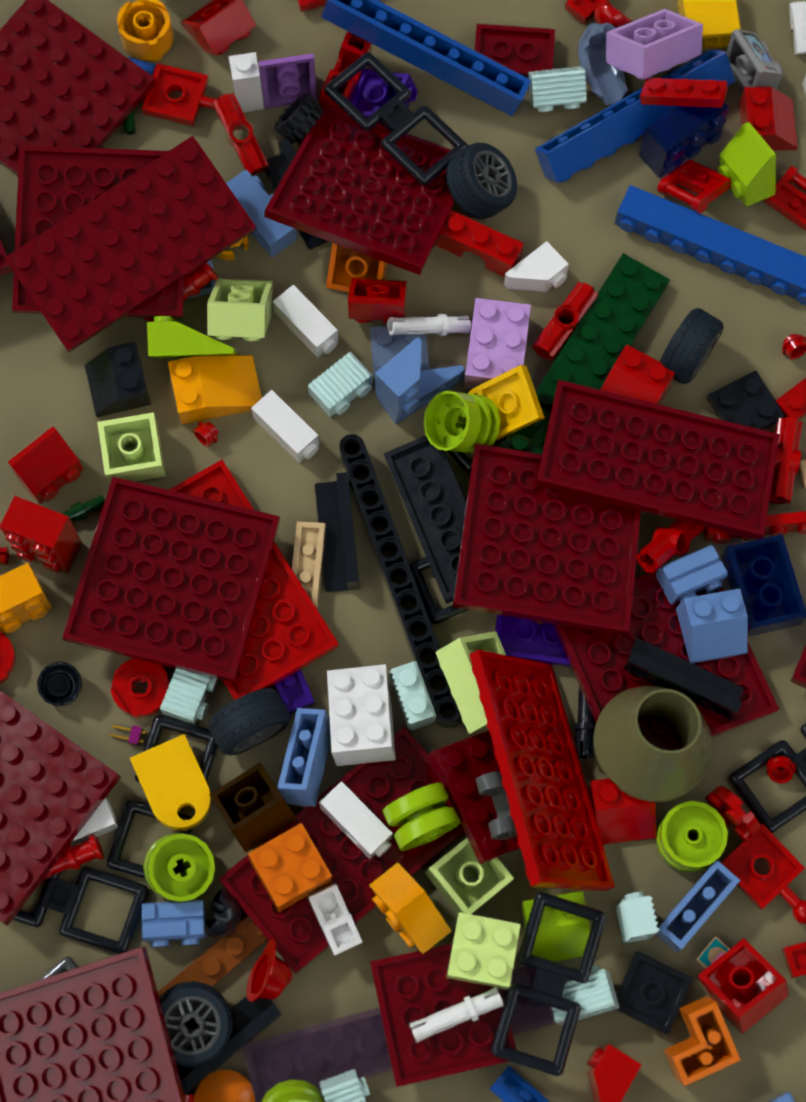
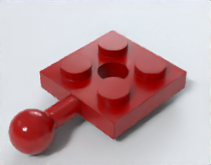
(180, 110)
(782, 871)

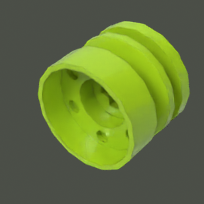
(460, 420)

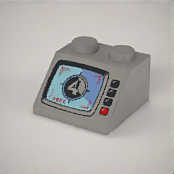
(752, 62)

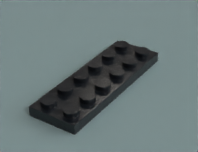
(433, 506)

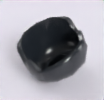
(59, 684)
(226, 917)

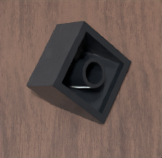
(117, 380)

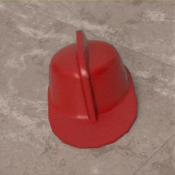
(268, 976)

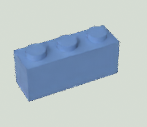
(254, 200)
(305, 757)
(697, 906)

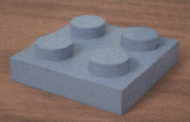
(387, 346)

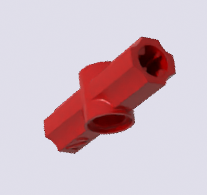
(233, 120)
(557, 333)
(787, 460)
(667, 543)

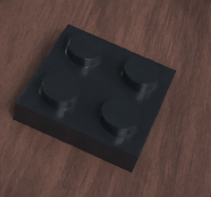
(746, 403)
(652, 992)

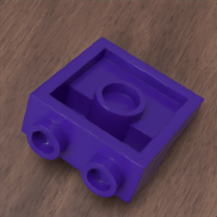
(373, 91)

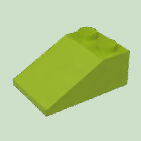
(176, 340)

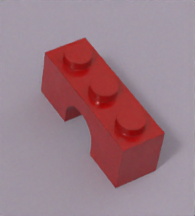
(350, 50)
(495, 248)

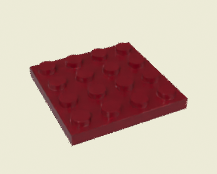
(458, 768)
(417, 987)

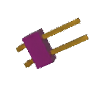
(135, 734)

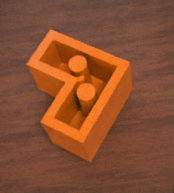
(708, 1047)

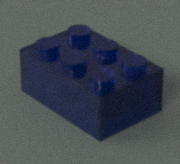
(681, 136)
(766, 584)

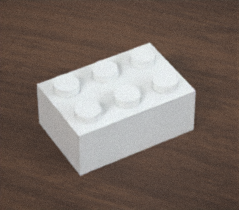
(360, 715)

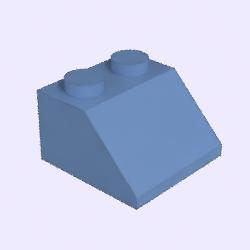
(399, 380)
(714, 625)

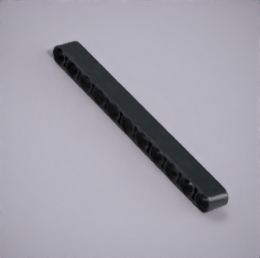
(396, 565)

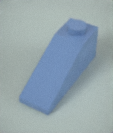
(431, 383)

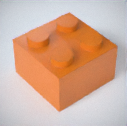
(290, 867)

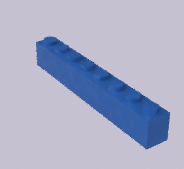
(430, 51)
(620, 122)
(713, 242)

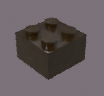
(252, 807)

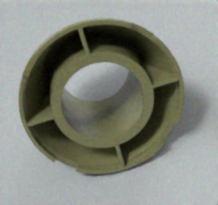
(641, 767)

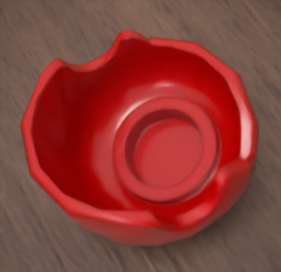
(607, 13)

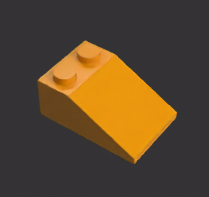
(214, 386)

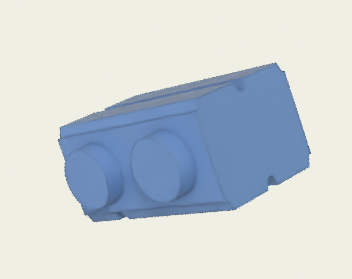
(692, 575)
(174, 922)

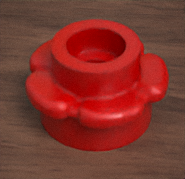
(794, 346)
(206, 433)
(780, 769)

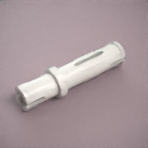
(429, 325)
(457, 1014)

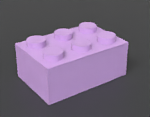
(654, 43)
(496, 340)

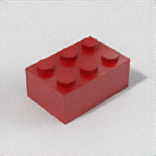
(41, 535)

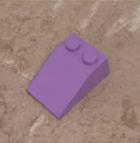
(287, 79)

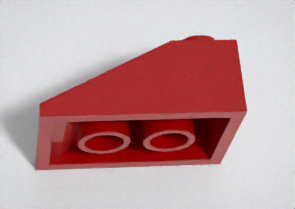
(639, 377)

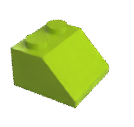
(749, 166)
(560, 933)

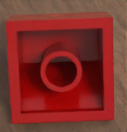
(219, 25)
(770, 115)
(376, 299)
(46, 466)
(620, 815)
(744, 985)
(610, 1073)

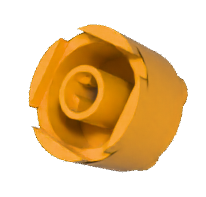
(145, 29)

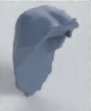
(603, 78)

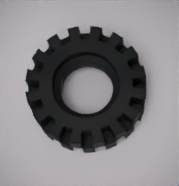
(298, 118)

